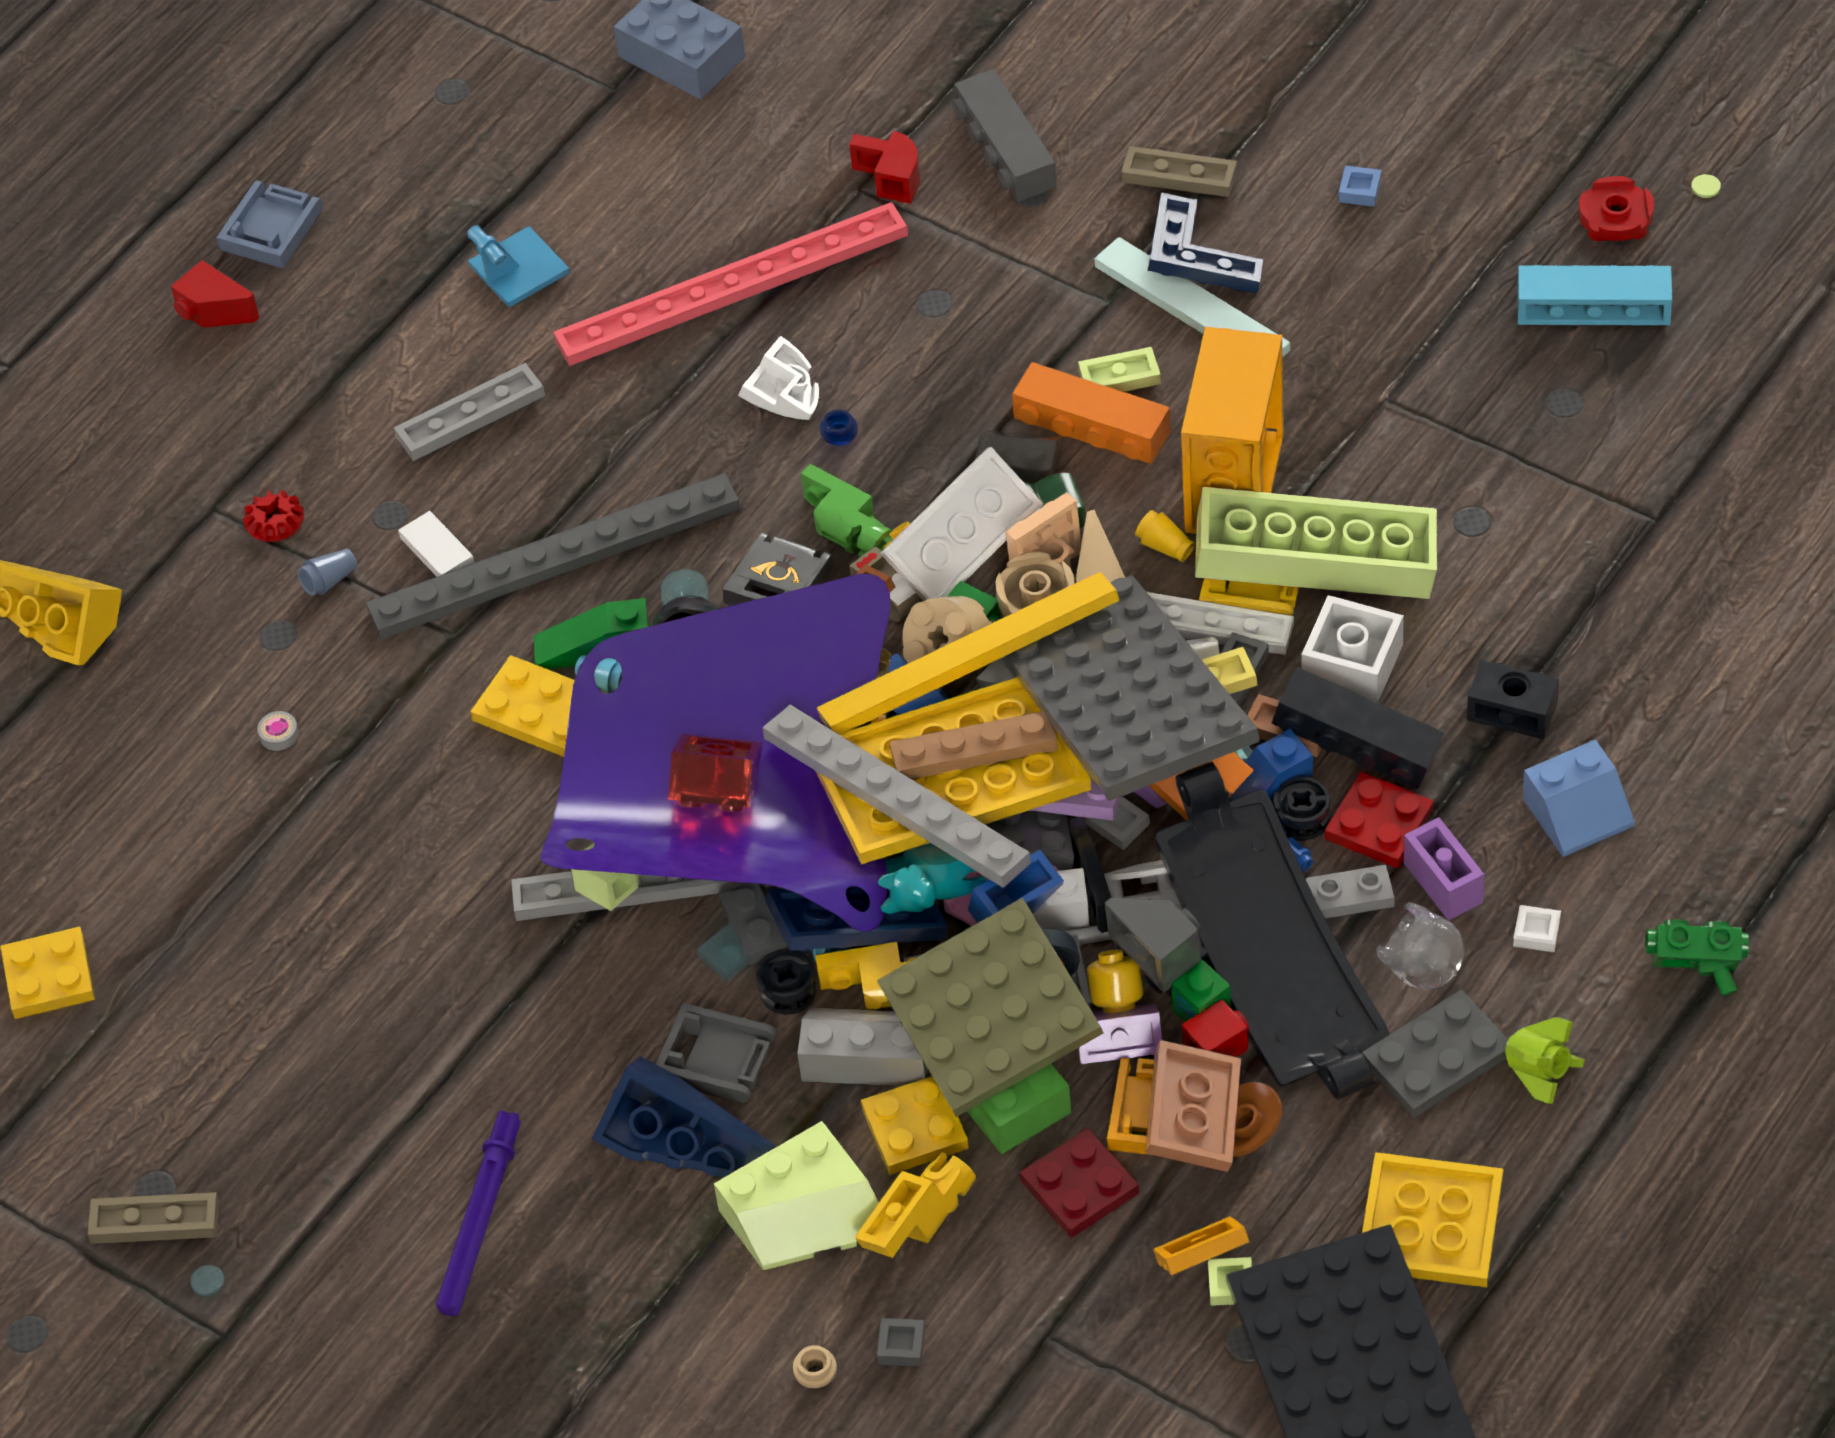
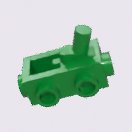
(1708, 948)

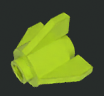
(1539, 1055)

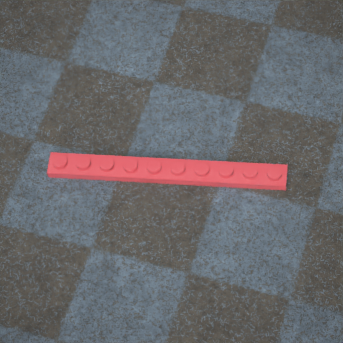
(730, 284)

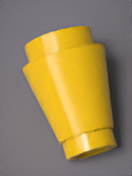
(1164, 536)

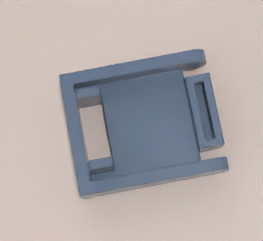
(273, 221)

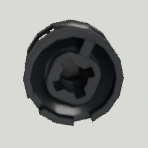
(1302, 806)
(786, 979)

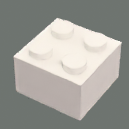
(1354, 646)

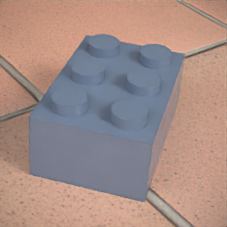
(680, 43)

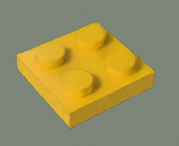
(47, 972)
(913, 1125)

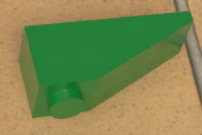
(575, 637)

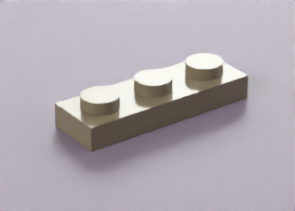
(1179, 171)
(153, 1218)

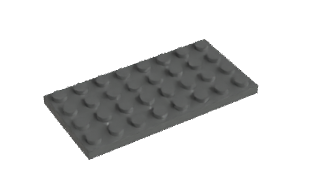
(1131, 695)

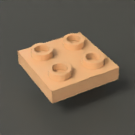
(1049, 530)

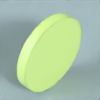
(1705, 186)

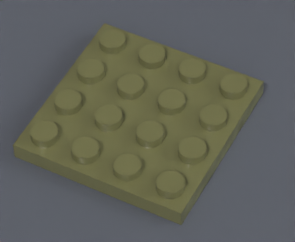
(990, 1007)

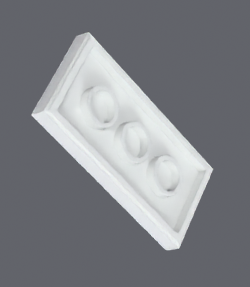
(961, 527)

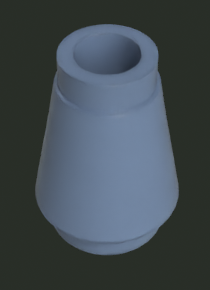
(325, 571)

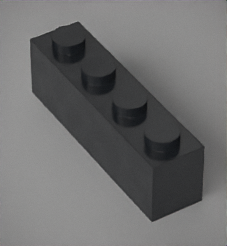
(1357, 728)

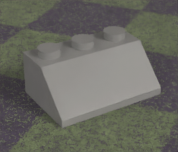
(857, 1048)

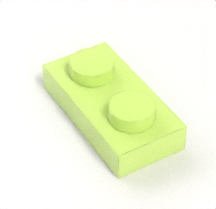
(1123, 370)

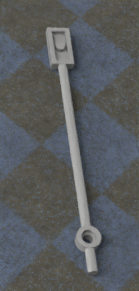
(1335, 894)

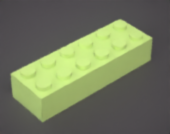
(1316, 543)

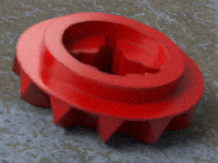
(279, 526)

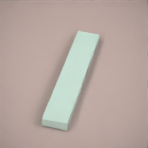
(1172, 293)

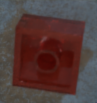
(714, 772)

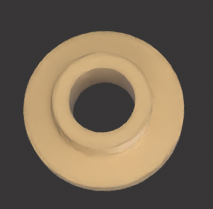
(810, 1357)

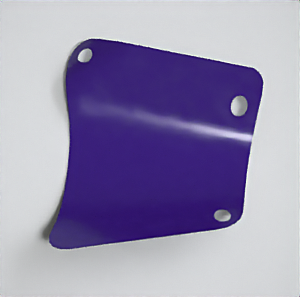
(722, 679)

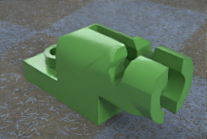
(843, 512)

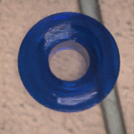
(838, 427)

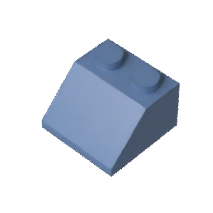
(1577, 798)

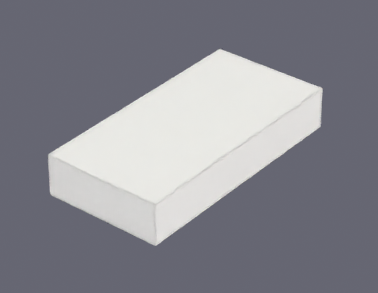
(435, 545)

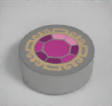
(278, 730)

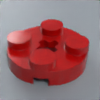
(1616, 226)

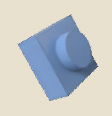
(1360, 186)

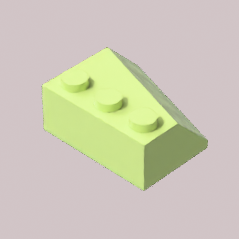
(797, 1199)

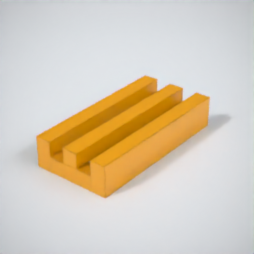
(1201, 1245)

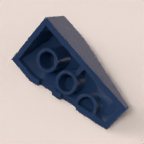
(674, 1124)

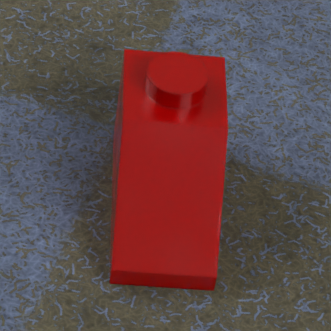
(213, 298)

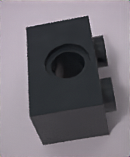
(1512, 699)

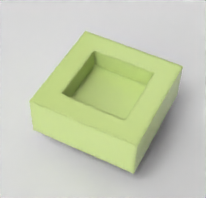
(1217, 1271)

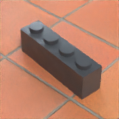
(1004, 135)

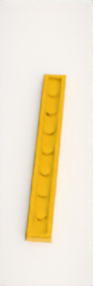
(968, 654)

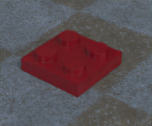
(1079, 1183)

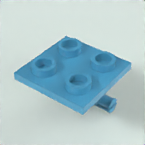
(515, 265)

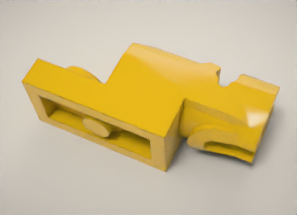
(858, 966)
(916, 1205)

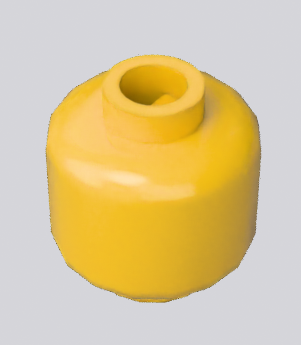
(1114, 982)

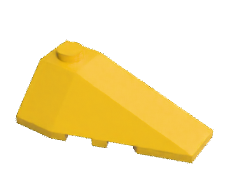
(59, 610)

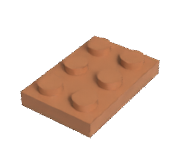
(1193, 1106)

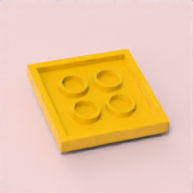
(1438, 1214)

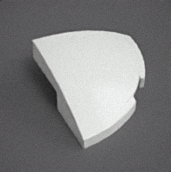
(782, 383)

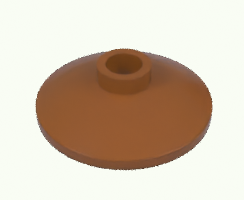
(1256, 1117)

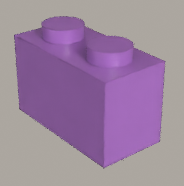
(1443, 868)

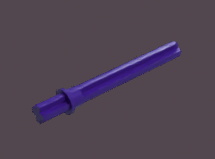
(497, 1154)

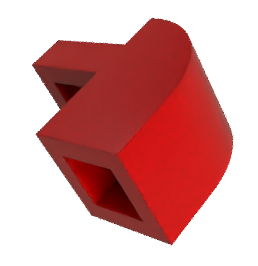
(891, 162)

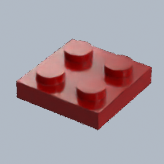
(1377, 818)

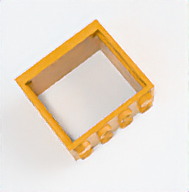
(1228, 415)

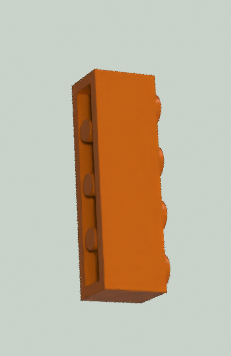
(1091, 413)

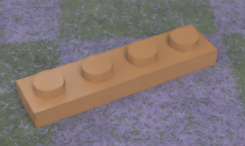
(973, 745)

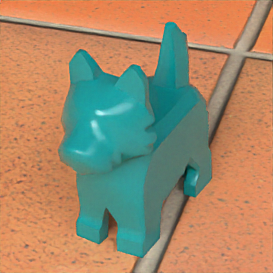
(924, 876)

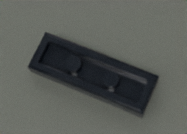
(1087, 858)

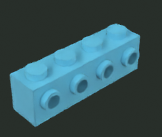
(1593, 291)

